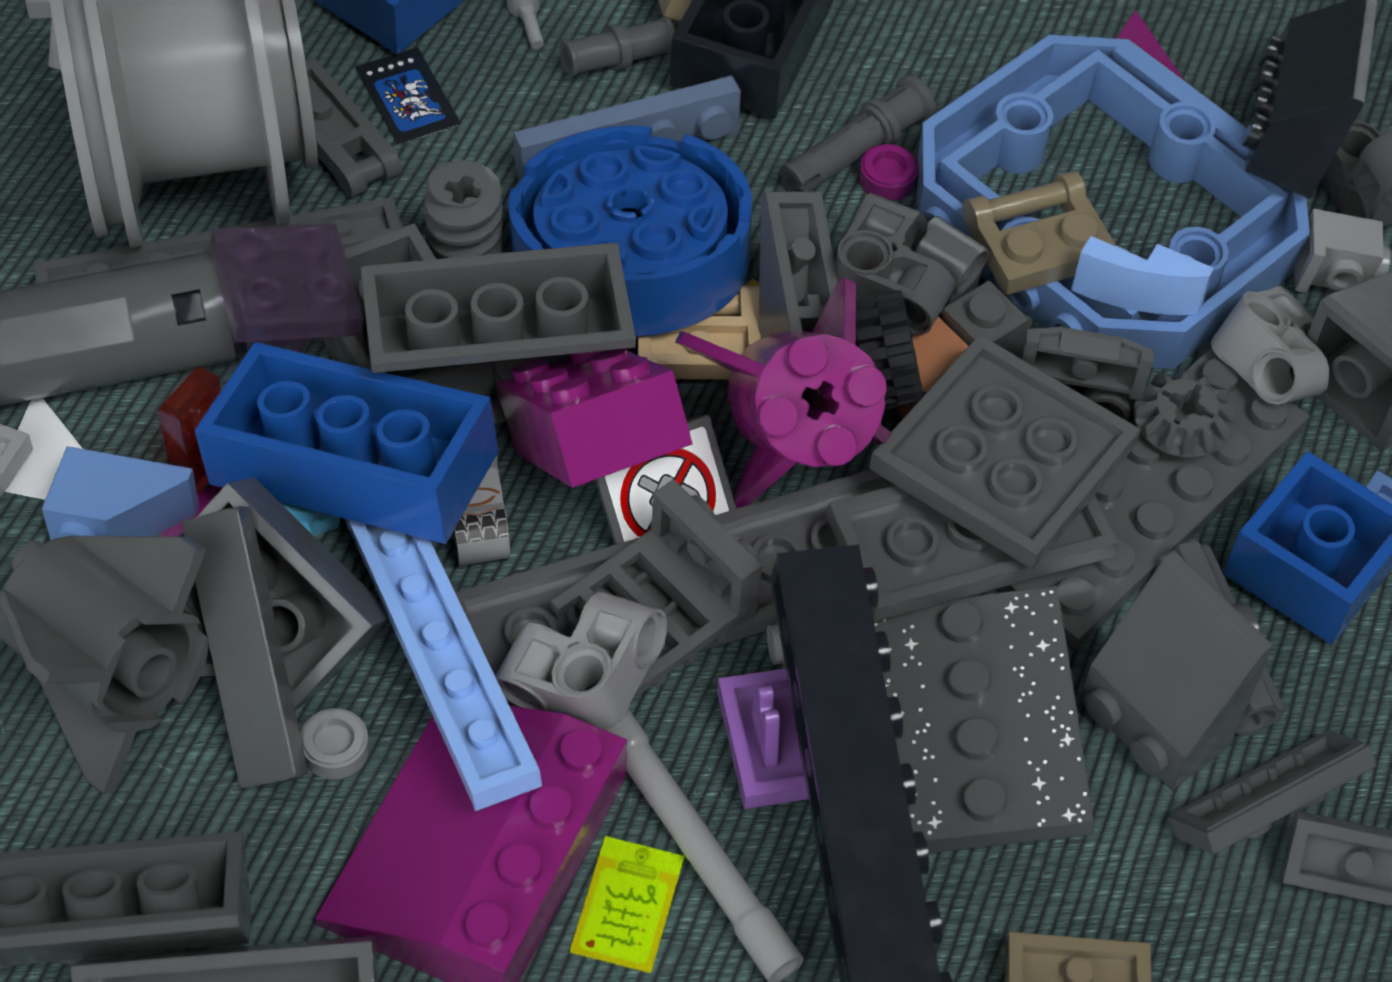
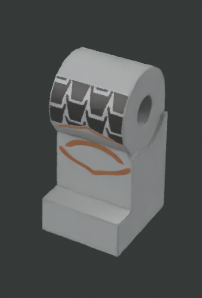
(483, 526)

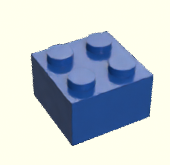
(1315, 547)

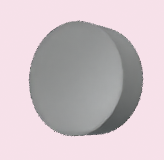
(335, 743)

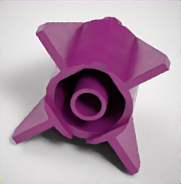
(767, 387)

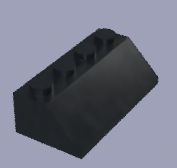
(1309, 94)

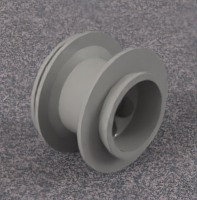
(182, 96)

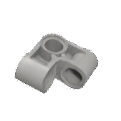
(1266, 338)
(608, 647)

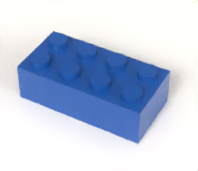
(350, 441)

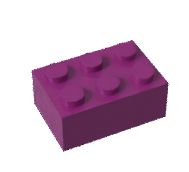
(592, 413)

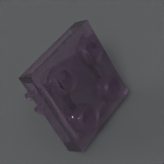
(286, 284)

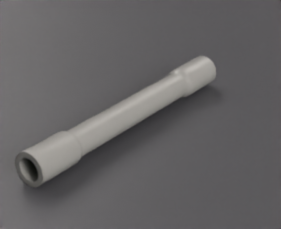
(751, 921)

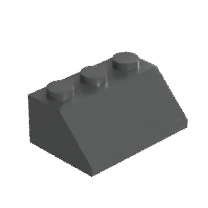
(316, 602)

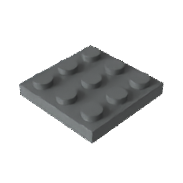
(1005, 451)

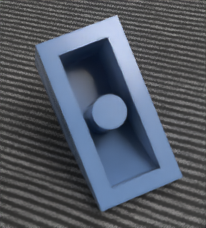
(117, 496)

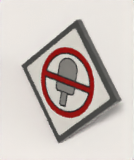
(696, 468)

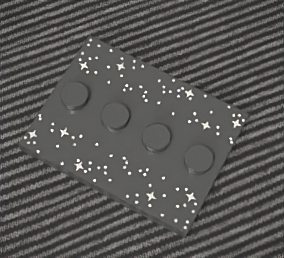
(989, 720)

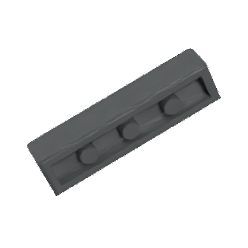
(246, 649)

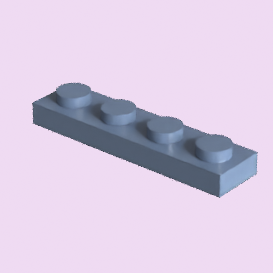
(698, 110)

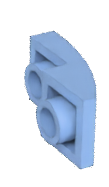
(1161, 285)

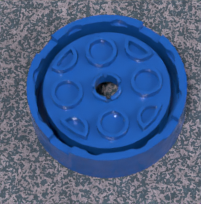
(693, 228)

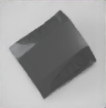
(1093, 364)

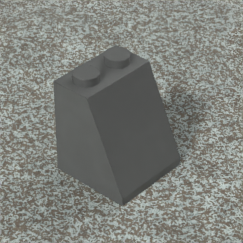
(1356, 339)

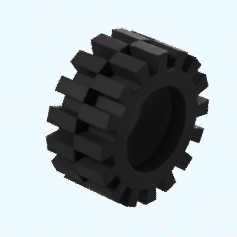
(887, 338)

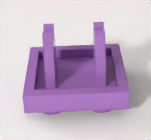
(762, 738)

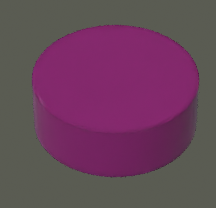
(888, 171)

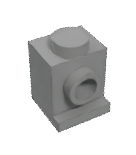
(1341, 252)

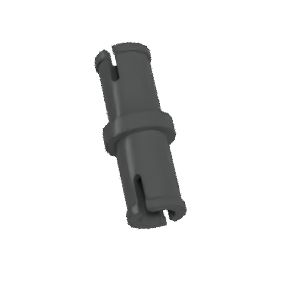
(617, 46)

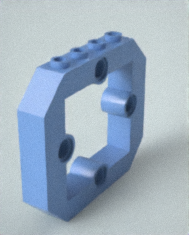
(1190, 139)

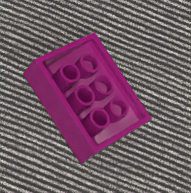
(471, 887)

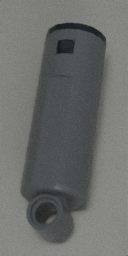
(113, 328)

